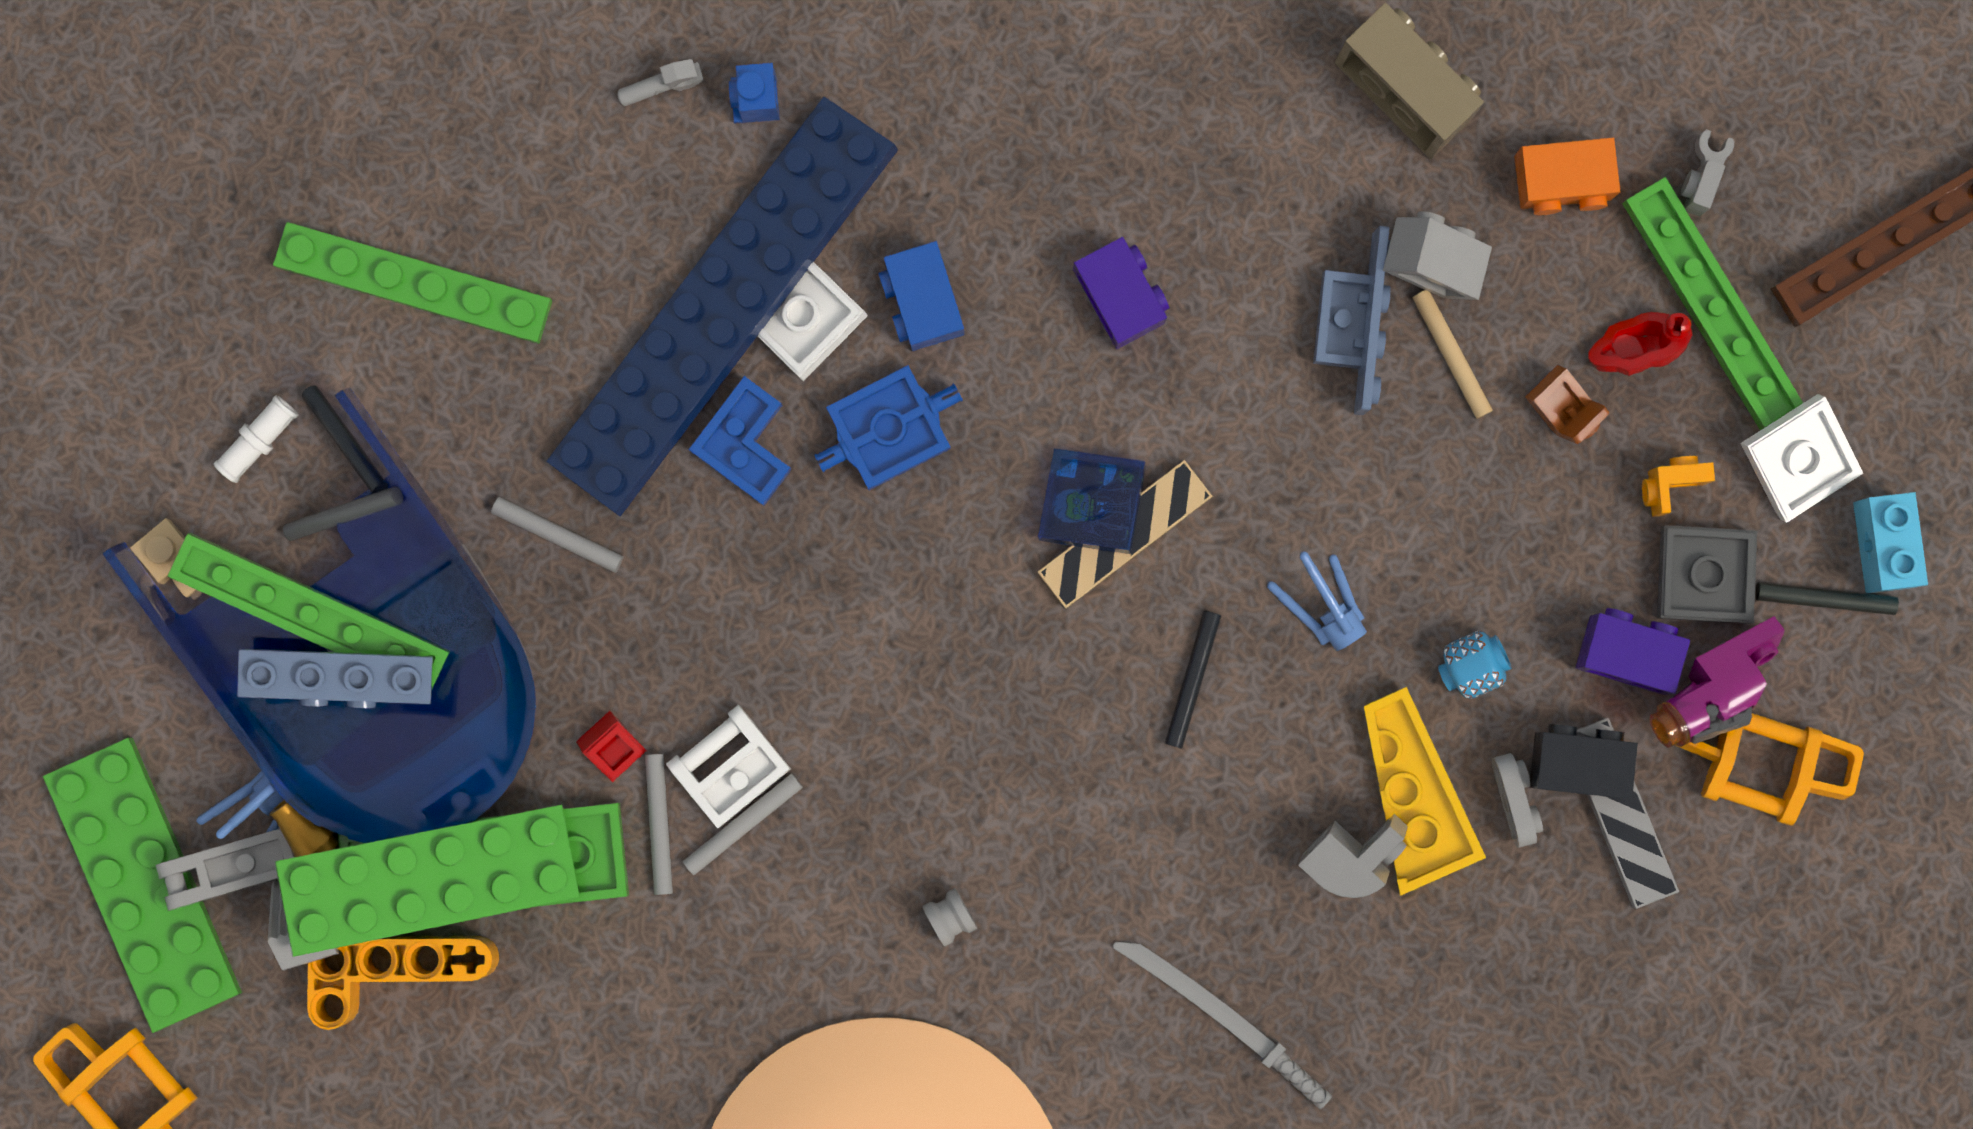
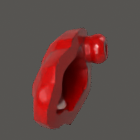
(1628, 352)

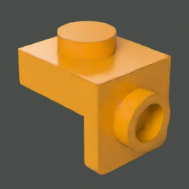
(1682, 472)

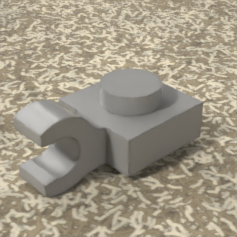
(1702, 184)

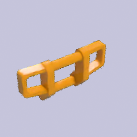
(1801, 781)
(103, 1061)

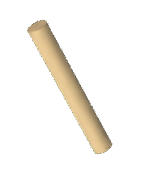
(1452, 354)

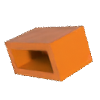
(1567, 175)

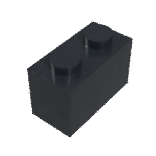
(1583, 764)

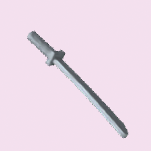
(1271, 1053)

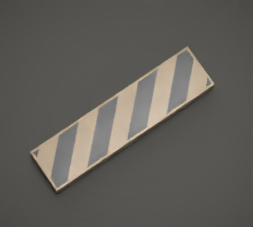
(1159, 510)

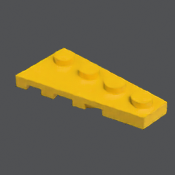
(1418, 793)

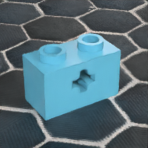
(1890, 542)

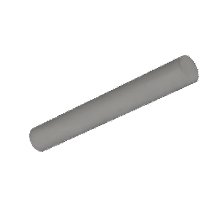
(557, 534)
(658, 824)
(742, 824)

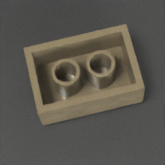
(1409, 79)

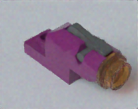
(1722, 688)

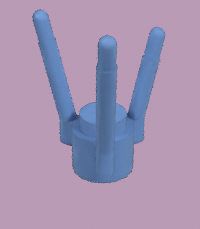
(1341, 622)
(263, 797)

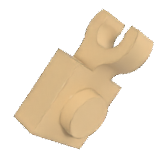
(158, 552)

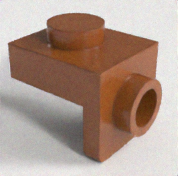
(1566, 406)

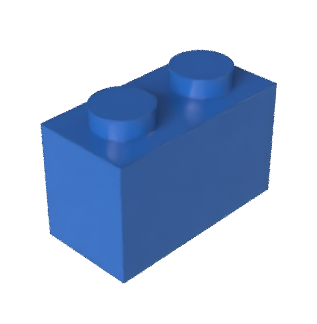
(922, 295)

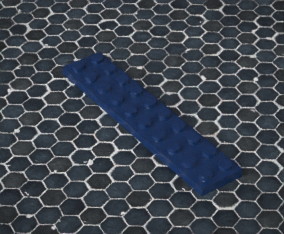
(722, 306)

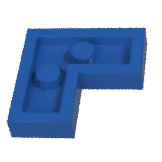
(731, 445)

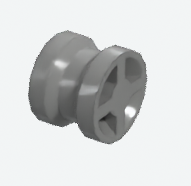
(949, 917)

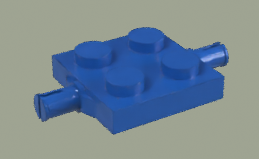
(888, 427)

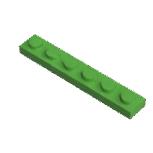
(412, 282)
(1712, 303)
(294, 605)

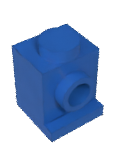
(754, 93)

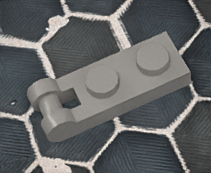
(224, 868)

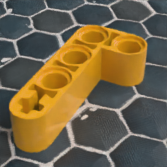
(403, 968)

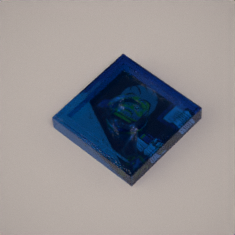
(1092, 501)

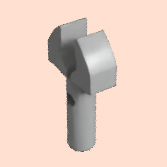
(675, 76)

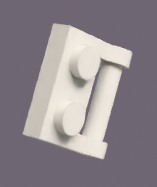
(737, 779)

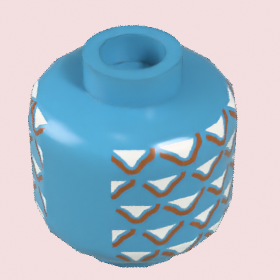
(1474, 664)

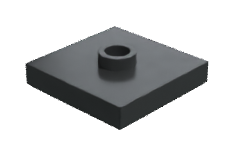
(1707, 574)

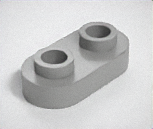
(1511, 780)

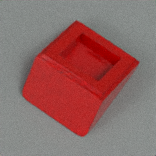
(610, 746)

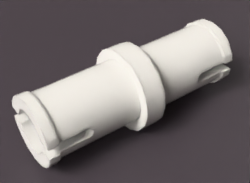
(255, 439)

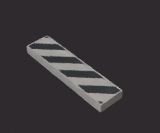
(1632, 840)

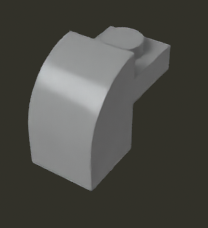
(1348, 867)

